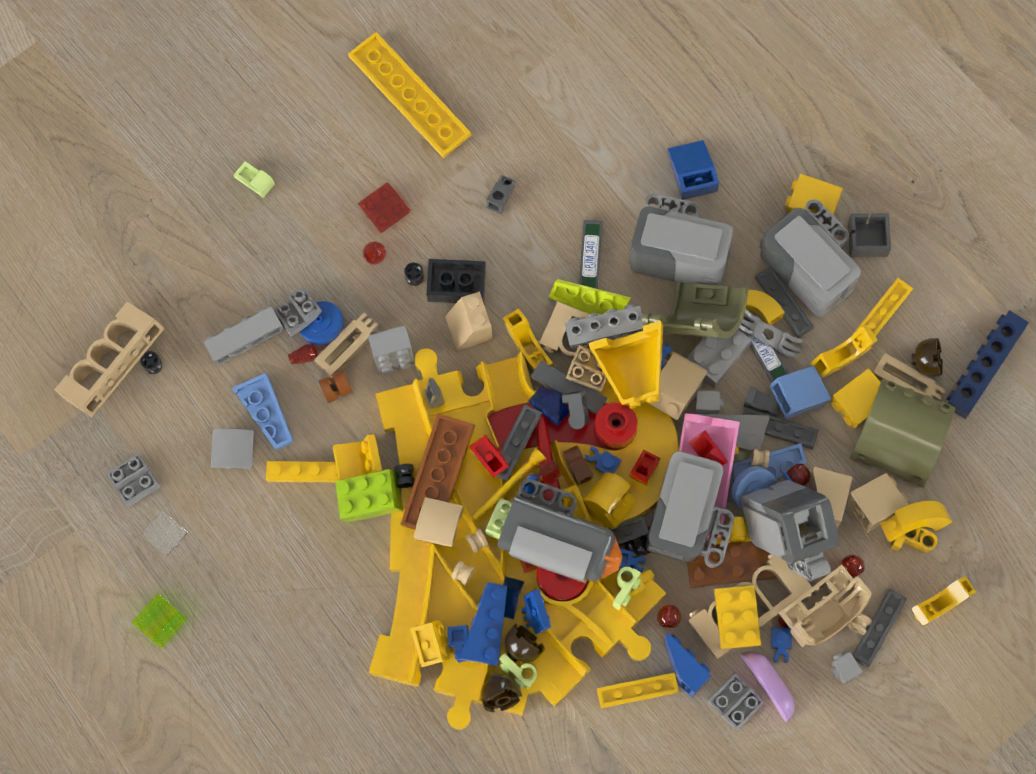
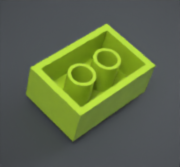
(368, 496)

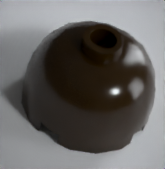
(928, 357)
(522, 645)
(500, 692)

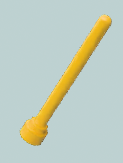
(535, 458)

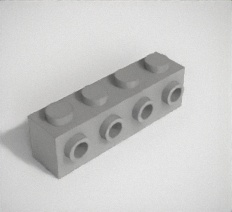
(607, 325)
(243, 336)

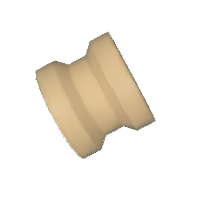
(760, 458)
(477, 540)
(462, 572)
(860, 623)

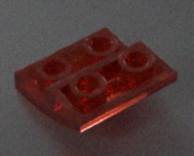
(384, 207)

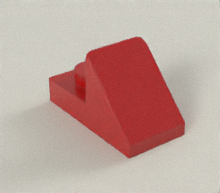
(706, 448)
(489, 456)
(644, 467)

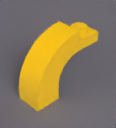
(764, 307)
(524, 339)
(845, 353)
(914, 516)
(944, 601)

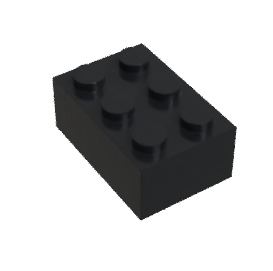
(455, 279)

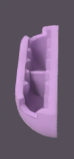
(771, 683)

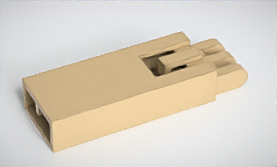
(341, 351)
(903, 375)

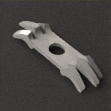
(779, 338)

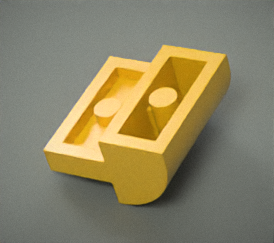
(610, 499)

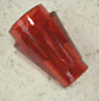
(304, 354)

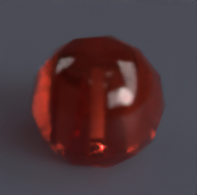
(374, 253)
(799, 474)
(853, 565)
(669, 616)

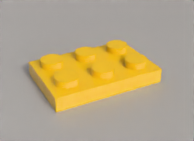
(737, 617)

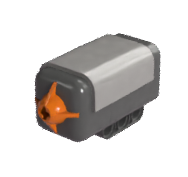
(554, 539)

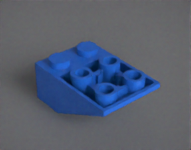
(693, 170)
(688, 672)

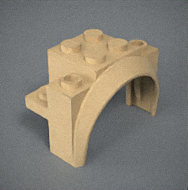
(823, 611)

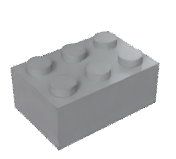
(391, 350)
(719, 355)

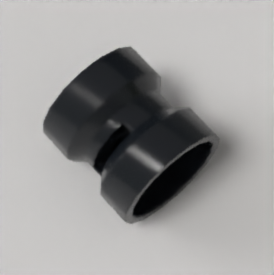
(414, 269)
(151, 358)
(404, 475)
(638, 547)

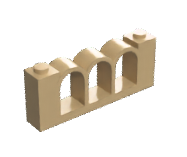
(128, 319)
(555, 331)
(795, 585)

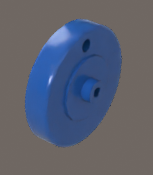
(326, 326)

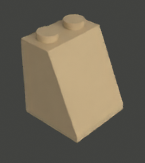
(469, 322)
(678, 385)
(834, 486)
(876, 501)

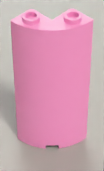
(724, 435)

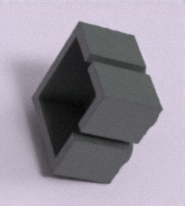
(870, 238)

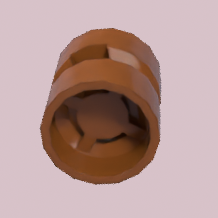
(341, 383)

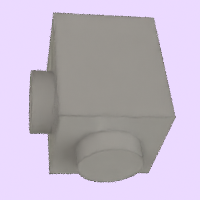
(708, 402)
(845, 667)

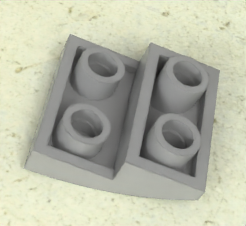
(298, 311)
(232, 448)
(133, 480)
(735, 701)

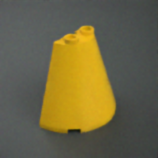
(633, 364)

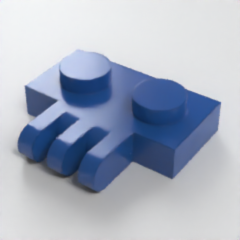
(536, 612)

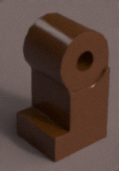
(578, 465)

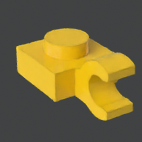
(645, 578)

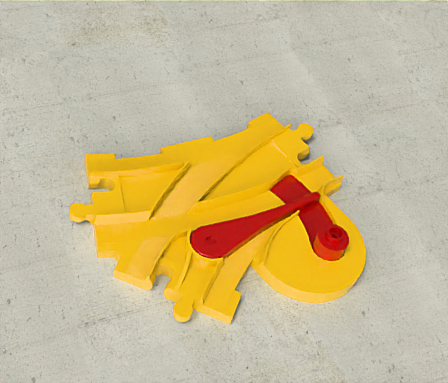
(426, 568)

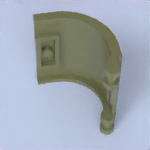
(703, 311)
(904, 432)

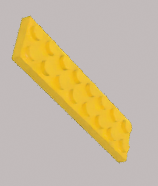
(409, 95)

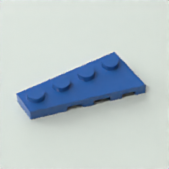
(485, 634)

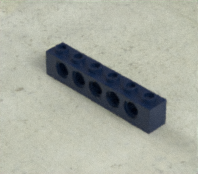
(1015, 326)

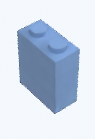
(800, 392)

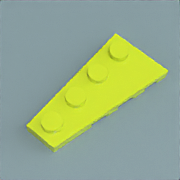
(587, 298)

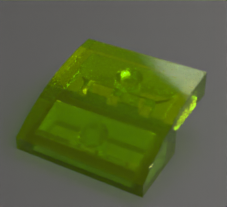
(159, 620)

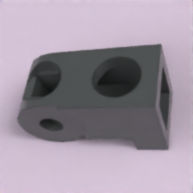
(500, 194)
(761, 402)
(578, 408)

